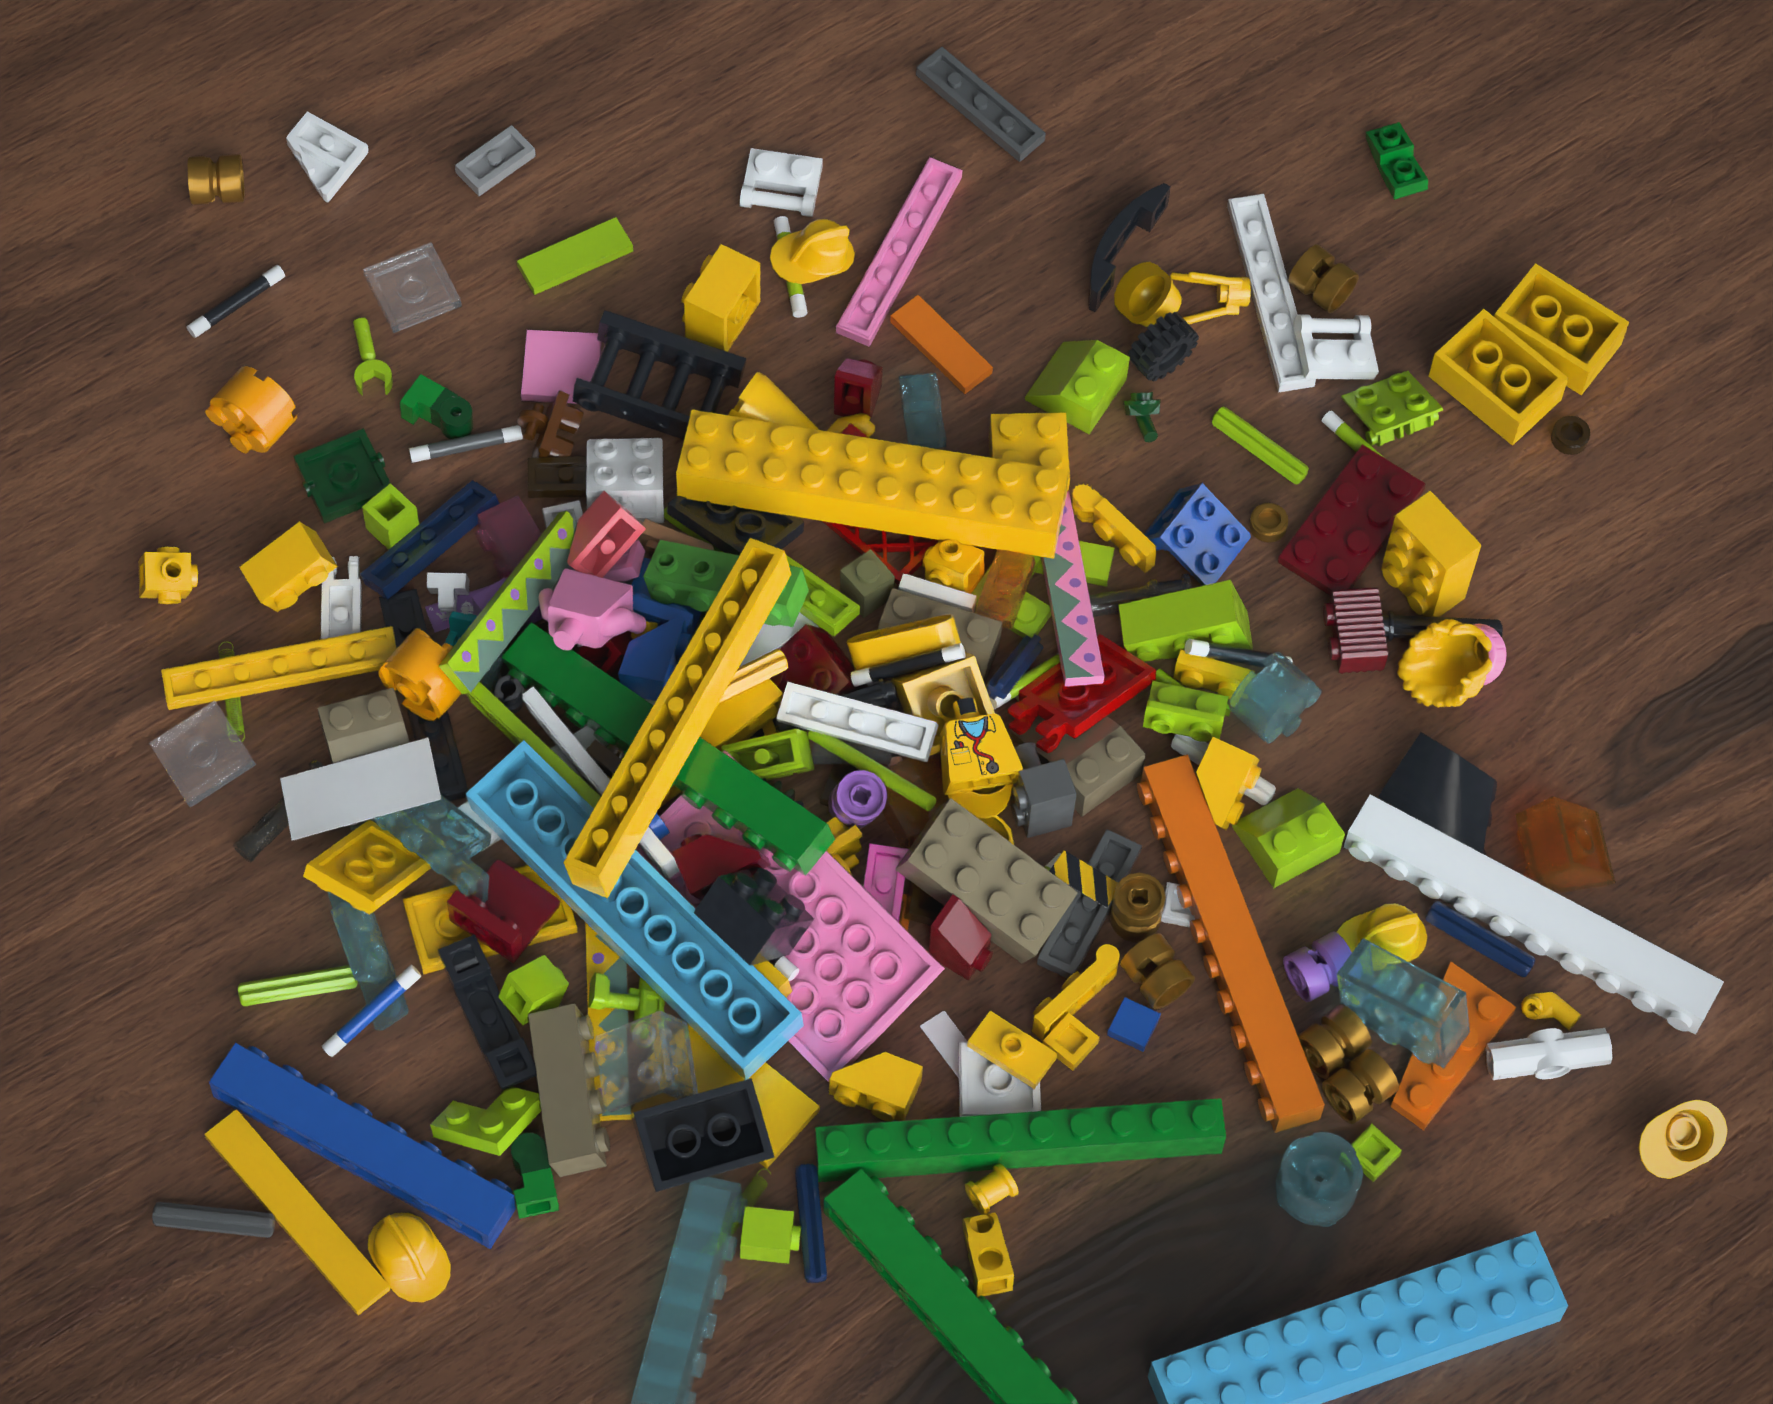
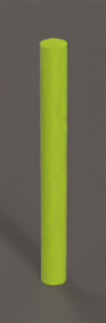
(865, 763)

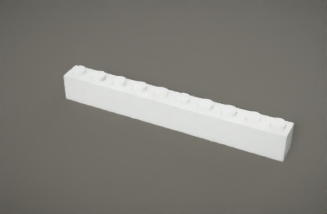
(1532, 915)

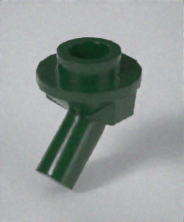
(1142, 406)

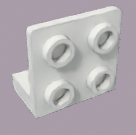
(629, 473)

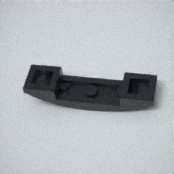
(1141, 212)
(486, 1013)

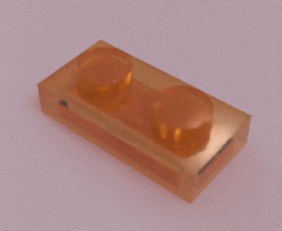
(1005, 587)

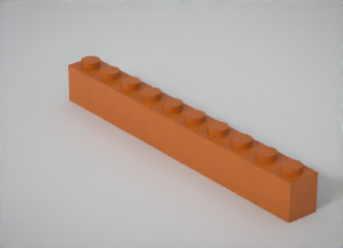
(1230, 944)

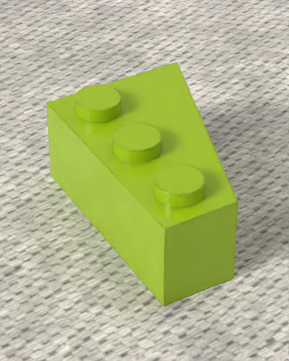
(1163, 623)

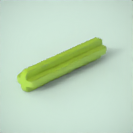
(1260, 445)
(296, 985)

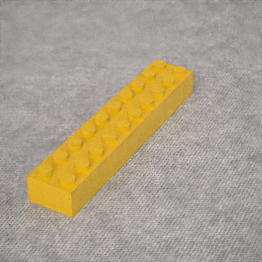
(872, 483)

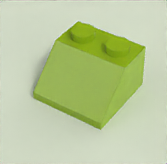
(1080, 382)
(1290, 836)

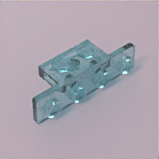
(444, 840)
(367, 957)

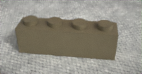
(568, 1090)

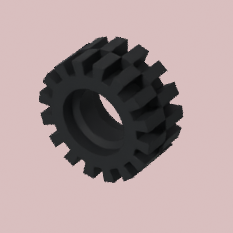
(1163, 346)

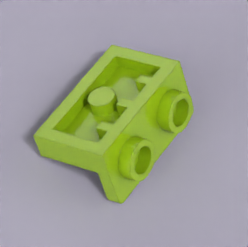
(1185, 711)

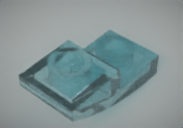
(922, 410)

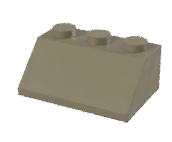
(976, 632)

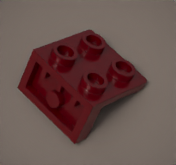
(816, 663)
(510, 915)

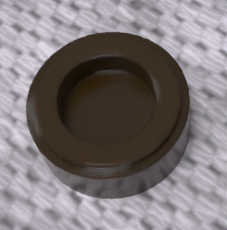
(1570, 435)

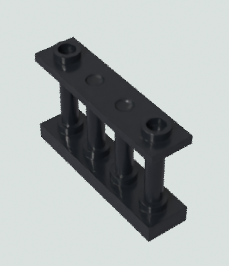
(654, 346)

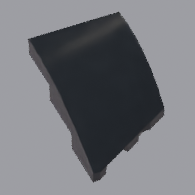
(1443, 792)

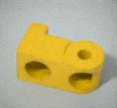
(988, 1255)

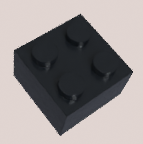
(754, 915)

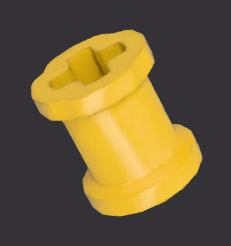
(991, 1189)

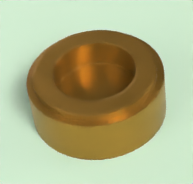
(1268, 522)

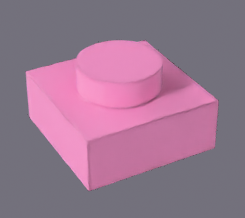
(628, 565)

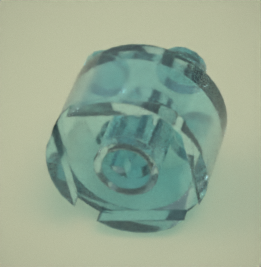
(1274, 698)
(1312, 1200)

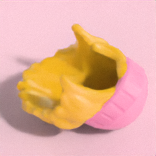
(1451, 662)

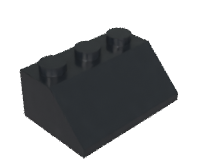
(702, 1135)

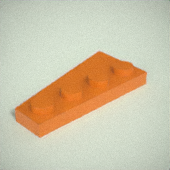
(1428, 1086)

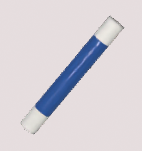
(371, 1010)

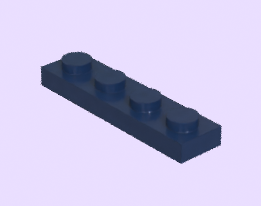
(428, 540)

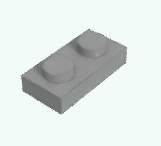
(495, 160)

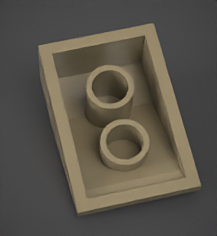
(362, 727)
(1097, 760)

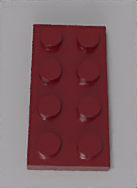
(1350, 522)

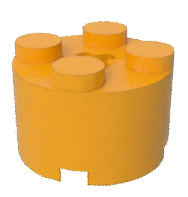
(252, 411)
(417, 675)

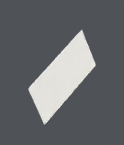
(360, 788)

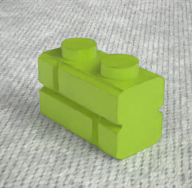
(774, 754)

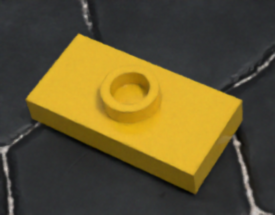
(1012, 1049)

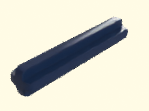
(1014, 667)
(1480, 939)
(811, 1223)

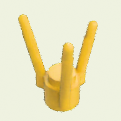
(1230, 290)

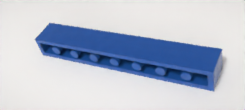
(363, 1144)

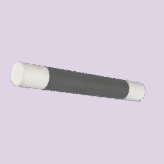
(465, 443)

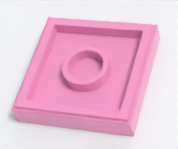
(555, 362)

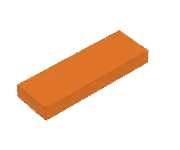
(941, 344)

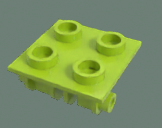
(1393, 407)

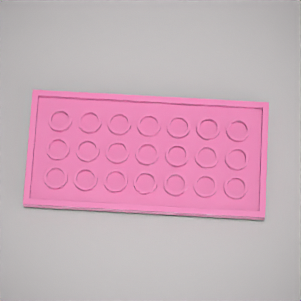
(851, 961)

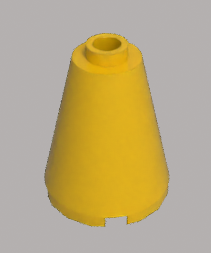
(767, 403)

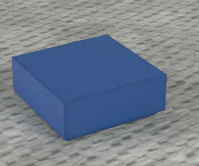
(1133, 1024)

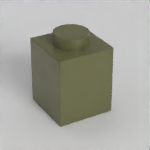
(867, 582)

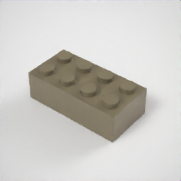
(991, 876)

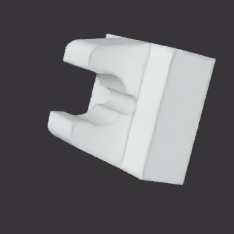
(448, 587)

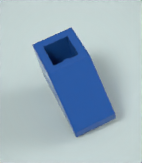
(653, 658)

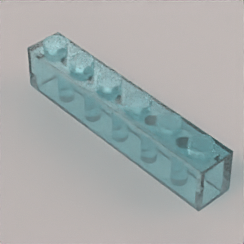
(689, 1293)

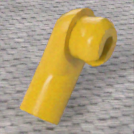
(859, 420)
(1549, 1006)

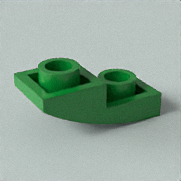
(1396, 160)

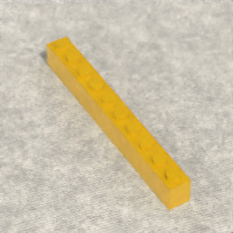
(677, 718)

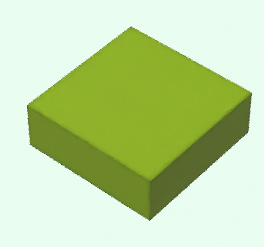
(1375, 1152)

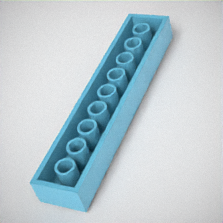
(641, 918)
(1372, 1332)

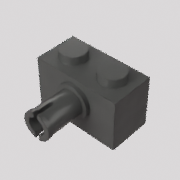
(1043, 794)

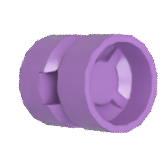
(858, 799)
(1316, 968)

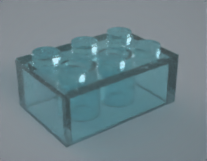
(1404, 1003)

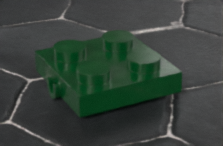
(342, 474)

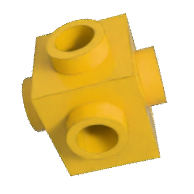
(954, 565)
(166, 575)

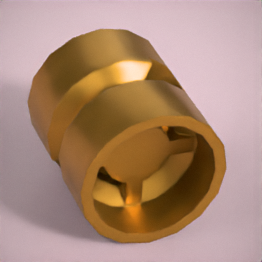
(216, 179)
(1327, 281)
(1137, 907)
(1154, 967)
(1337, 1037)
(1356, 1089)

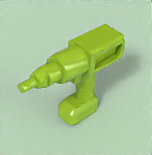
(641, 1001)

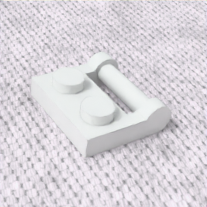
(784, 174)
(1336, 357)

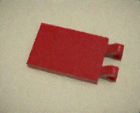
(1079, 707)

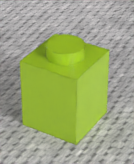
(390, 516)
(533, 988)
(769, 1235)

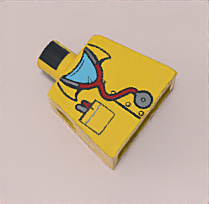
(976, 751)

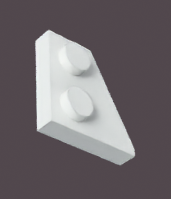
(325, 153)

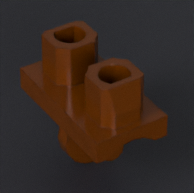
(558, 415)

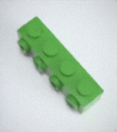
(696, 575)

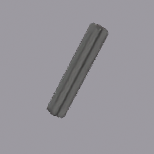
(213, 1219)

